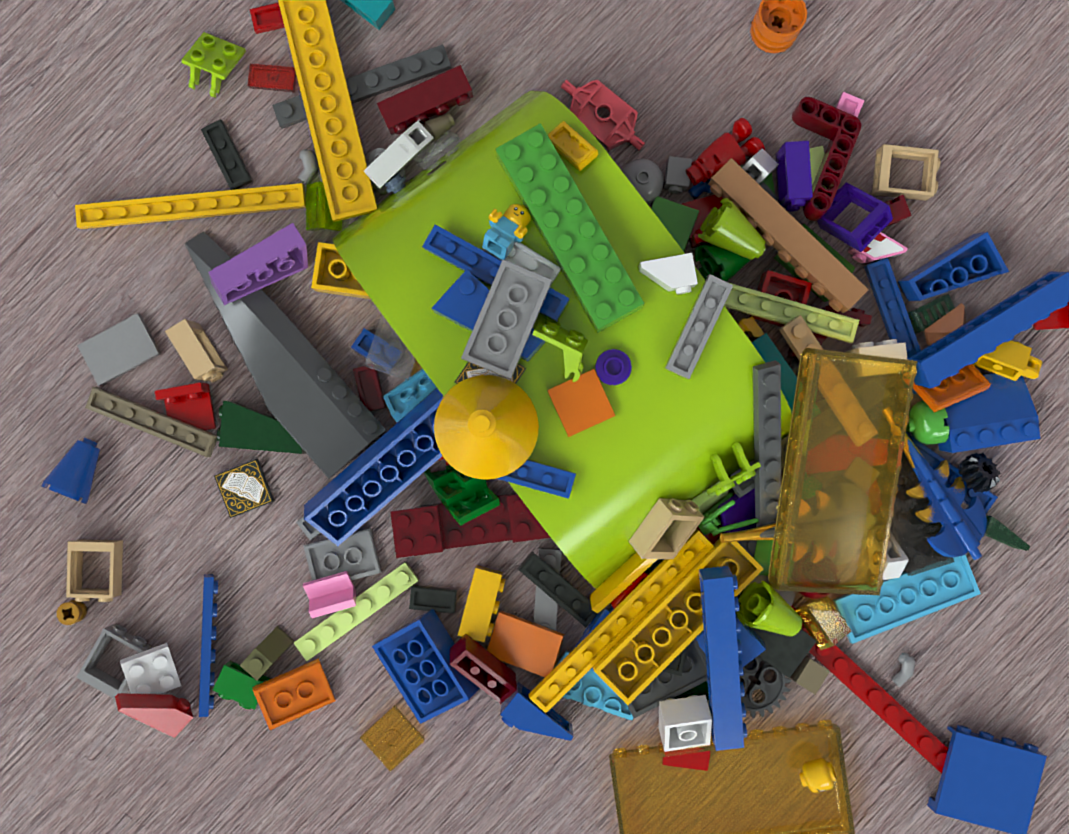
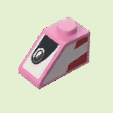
(878, 249)

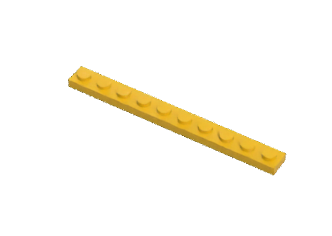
(190, 206)
(619, 622)

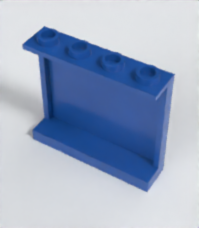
(989, 781)

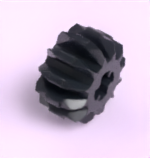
(979, 472)

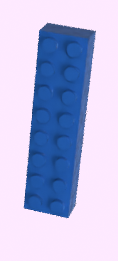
(377, 474)

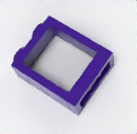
(794, 175)
(868, 229)

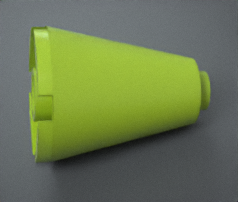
(732, 231)
(767, 610)

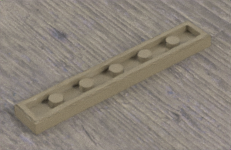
(151, 421)

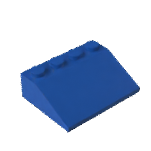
(992, 417)
(421, 668)

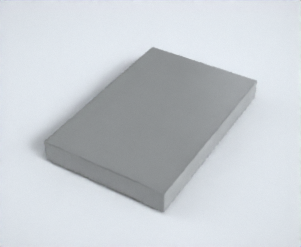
(119, 349)
(354, 555)

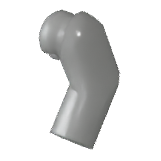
(310, 165)
(906, 671)

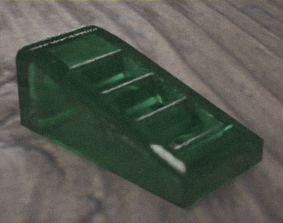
(916, 320)
(1001, 533)

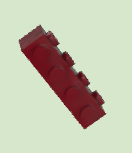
(426, 100)

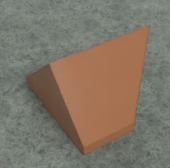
(946, 324)

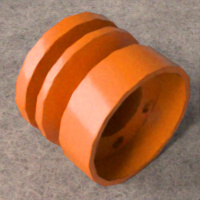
(777, 24)

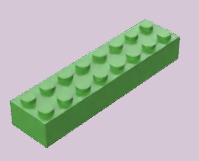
(569, 228)

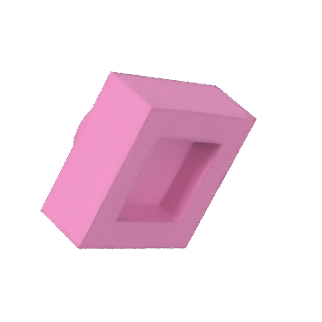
(850, 104)

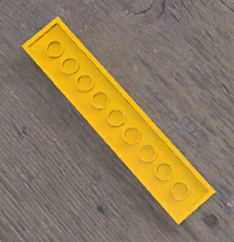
(328, 108)

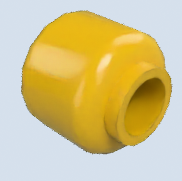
(818, 775)

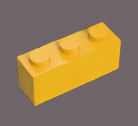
(481, 603)

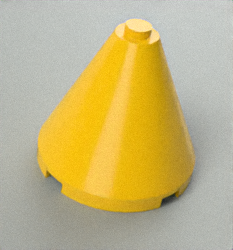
(486, 427)

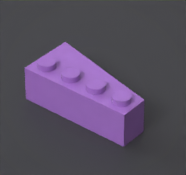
(260, 265)

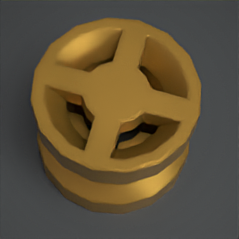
(77, 612)

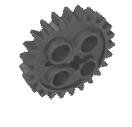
(771, 690)

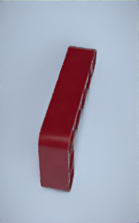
(838, 159)

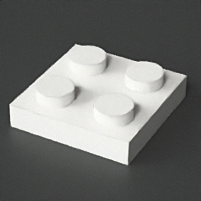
(151, 671)

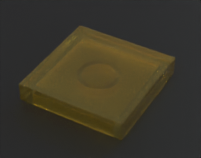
(392, 738)

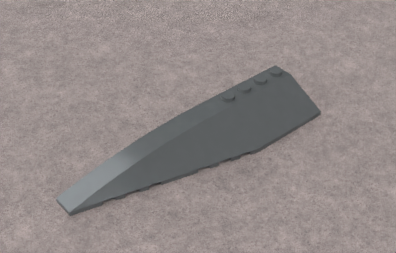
(291, 373)

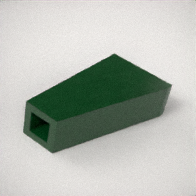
(253, 430)

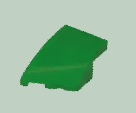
(462, 494)

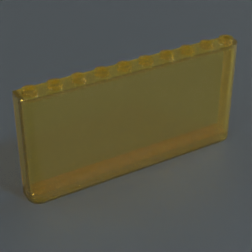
(841, 472)
(741, 792)

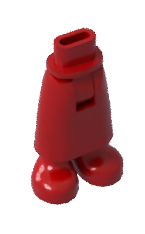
(724, 149)

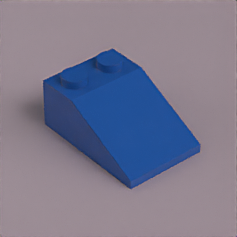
(526, 716)

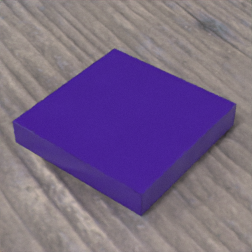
(741, 511)

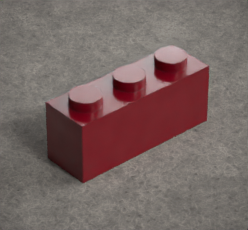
(483, 669)

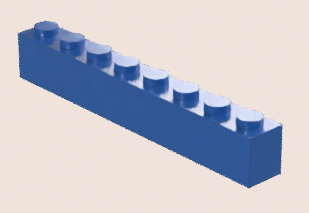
(991, 329)
(721, 656)

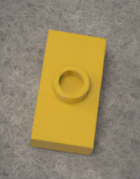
(572, 146)

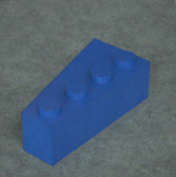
(959, 266)
(464, 303)

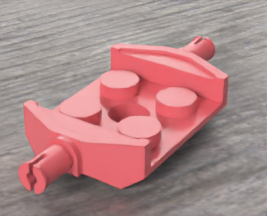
(611, 130)

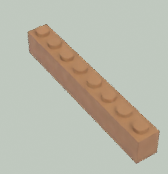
(788, 237)

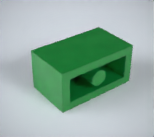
(237, 685)

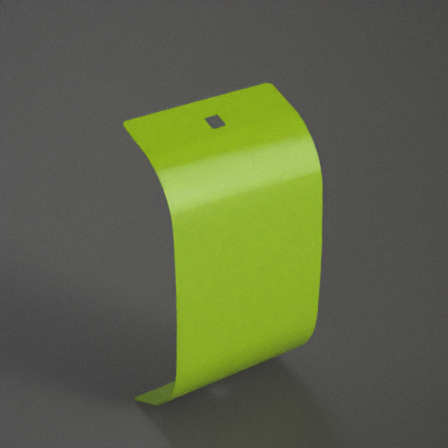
(661, 421)

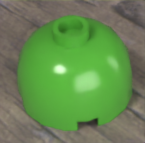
(926, 425)

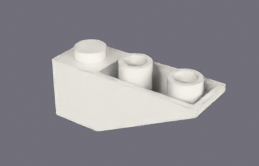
(399, 154)

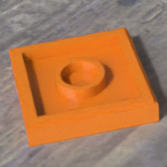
(581, 403)

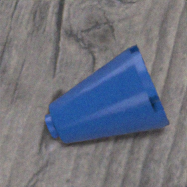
(75, 471)

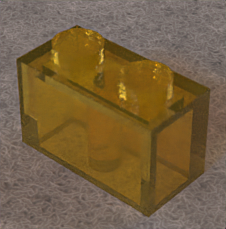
(823, 622)

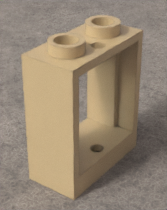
(882, 171)
(196, 351)
(649, 536)
(75, 566)

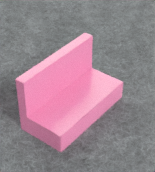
(330, 594)

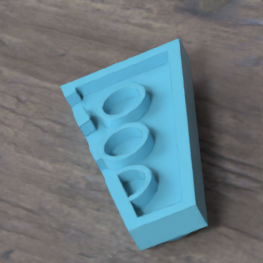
(408, 394)
(595, 692)

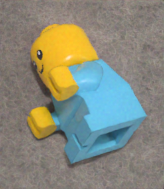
(506, 230)

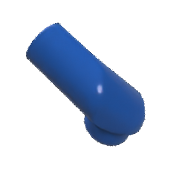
(698, 189)

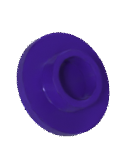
(613, 367)

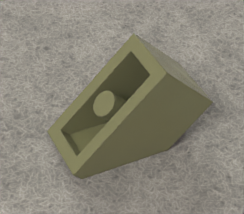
(267, 653)

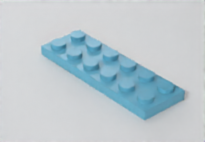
(907, 599)

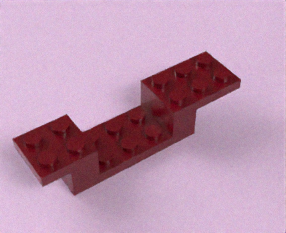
(433, 529)

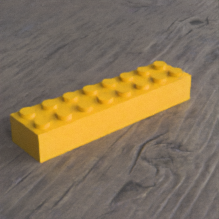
(669, 625)

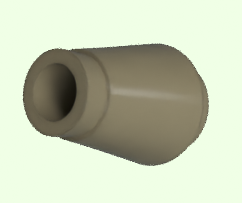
(439, 126)

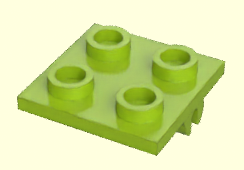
(214, 57)
(570, 341)
(725, 482)

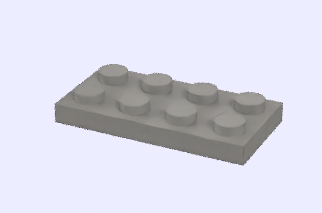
(506, 319)

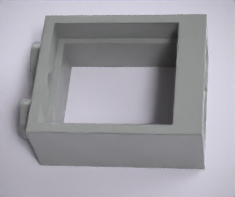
(100, 679)

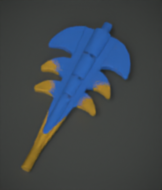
(960, 527)

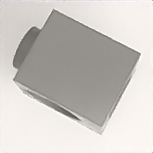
(675, 175)

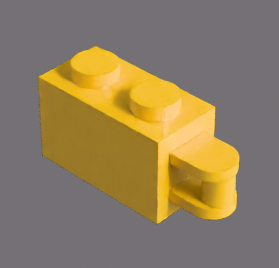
(1011, 361)

